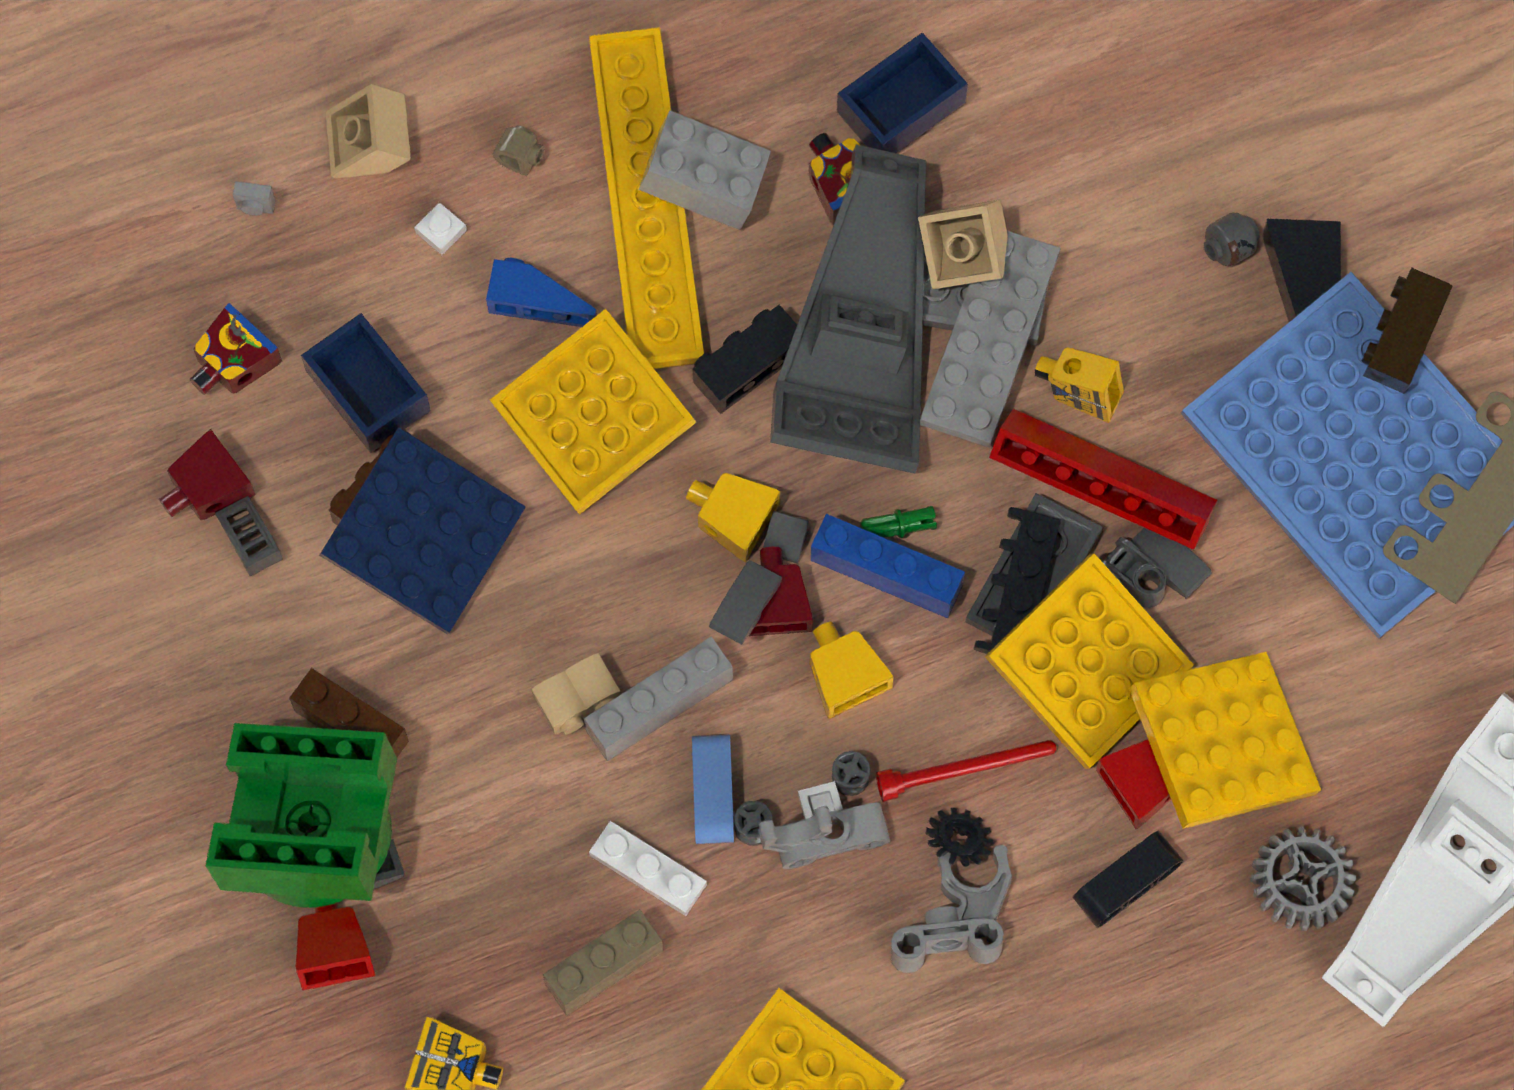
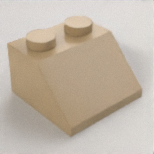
(368, 133)
(964, 243)

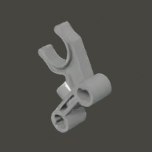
(805, 840)
(960, 927)

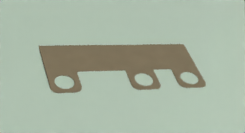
(1473, 519)

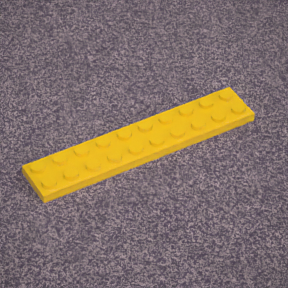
(647, 230)

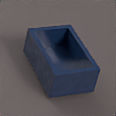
(902, 96)
(365, 382)

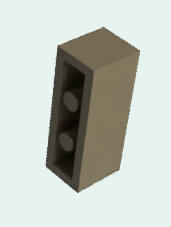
(603, 962)

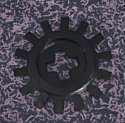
(965, 826)

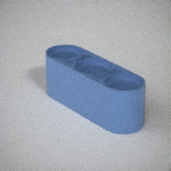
(712, 789)

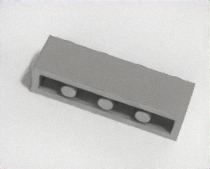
(659, 698)

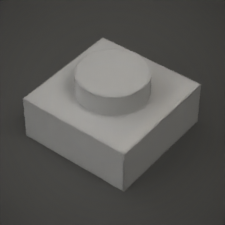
(254, 198)

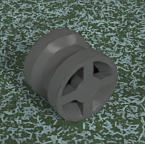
(852, 765)
(748, 817)

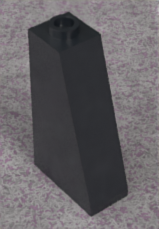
(1303, 259)

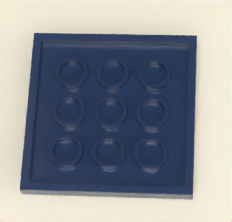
(422, 531)

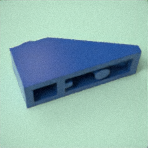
(529, 294)

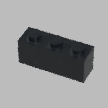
(745, 359)

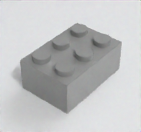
(704, 170)

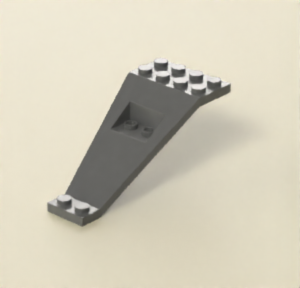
(858, 345)

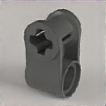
(1132, 568)

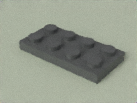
(1072, 545)

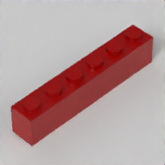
(1103, 478)

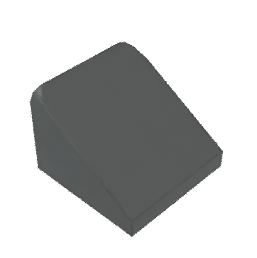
(787, 533)

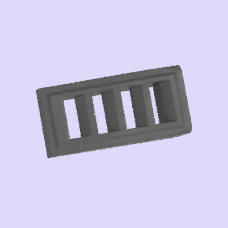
(260, 559)

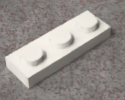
(648, 868)

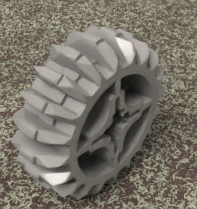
(1318, 872)

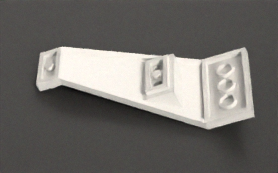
(1437, 892)

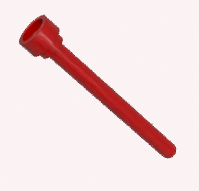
(895, 783)

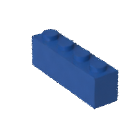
(887, 566)

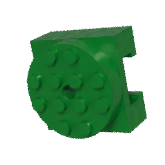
(299, 782)

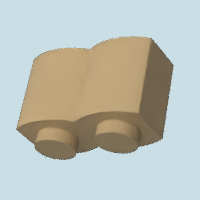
(575, 694)

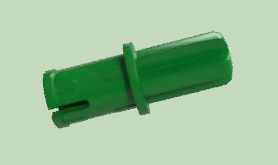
(900, 522)

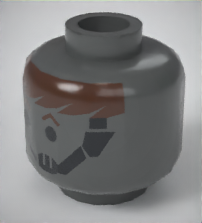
(1231, 239)

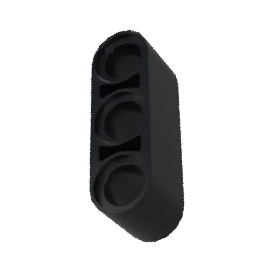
(1128, 879)

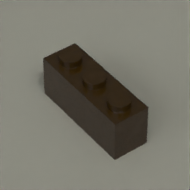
(1406, 329)

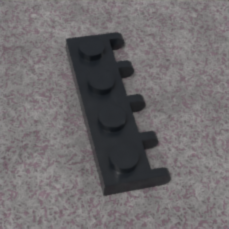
(1025, 575)

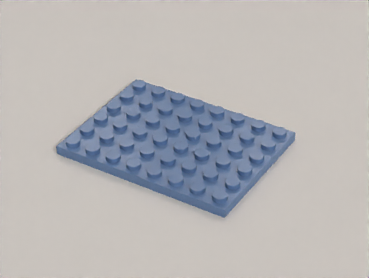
(1342, 453)

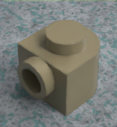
(518, 150)

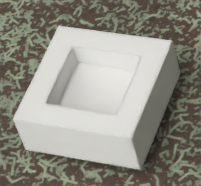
(440, 228)
(818, 797)

